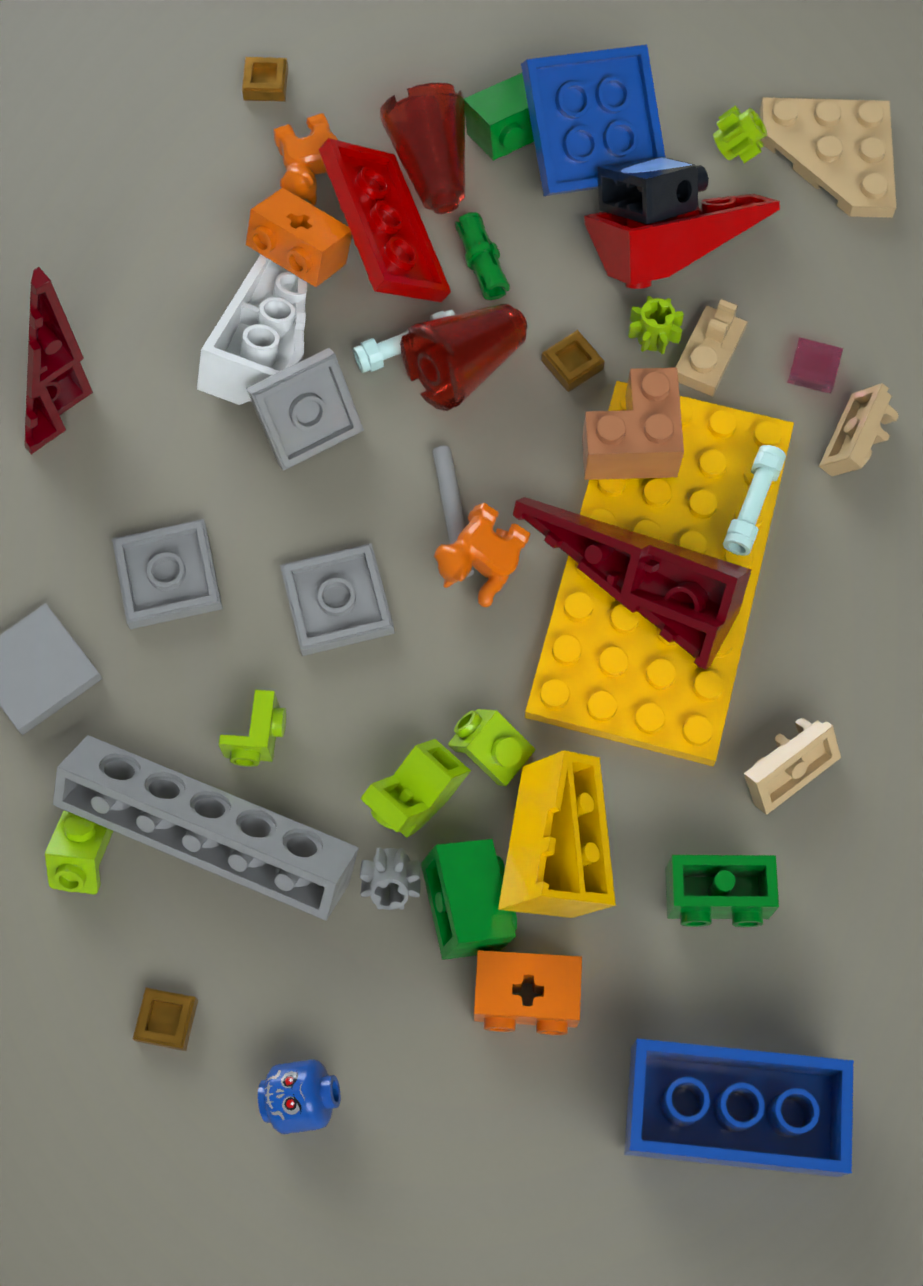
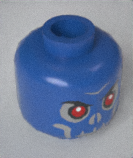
(298, 1096)

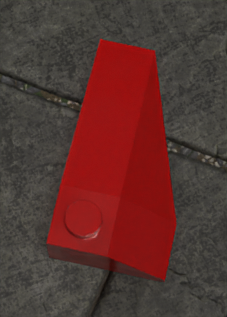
(655, 251)

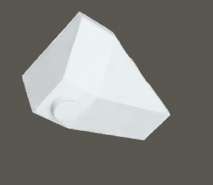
(255, 334)

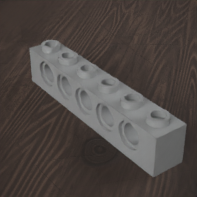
(205, 826)

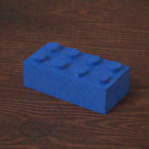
(740, 1108)

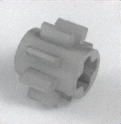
(390, 878)

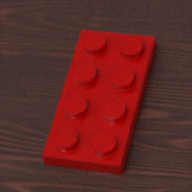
(384, 221)

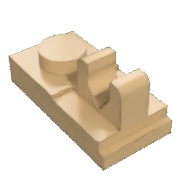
(710, 348)
(859, 430)
(792, 764)

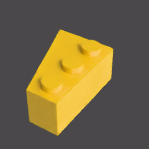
(559, 840)

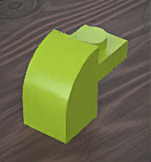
(416, 789)

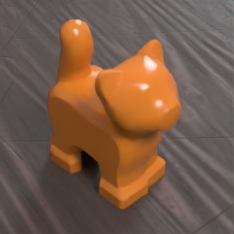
(303, 157)
(487, 551)

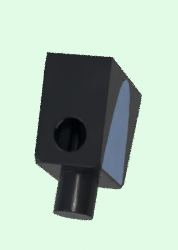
(667, 188)

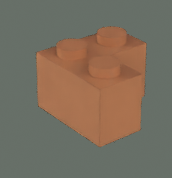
(642, 438)

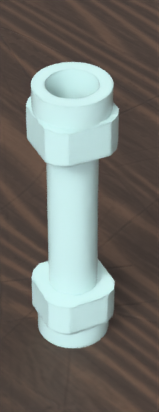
(370, 354)
(742, 530)

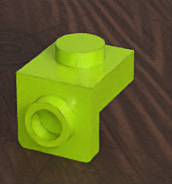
(266, 724)
(491, 744)
(76, 854)

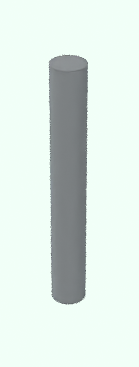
(449, 493)

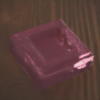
(815, 365)

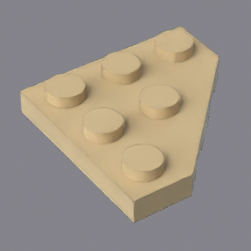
(837, 148)

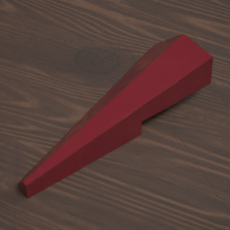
(53, 367)
(673, 587)

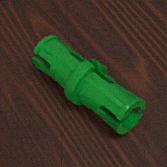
(482, 256)

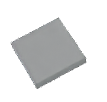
(305, 408)
(166, 574)
(337, 599)
(40, 669)

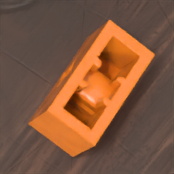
(298, 237)
(550, 975)

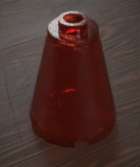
(430, 142)
(461, 351)

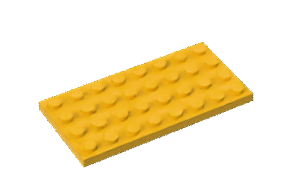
(610, 667)

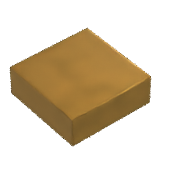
(265, 79)
(573, 360)
(165, 1019)

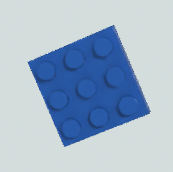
(591, 114)

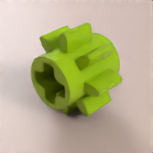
(740, 134)
(655, 324)

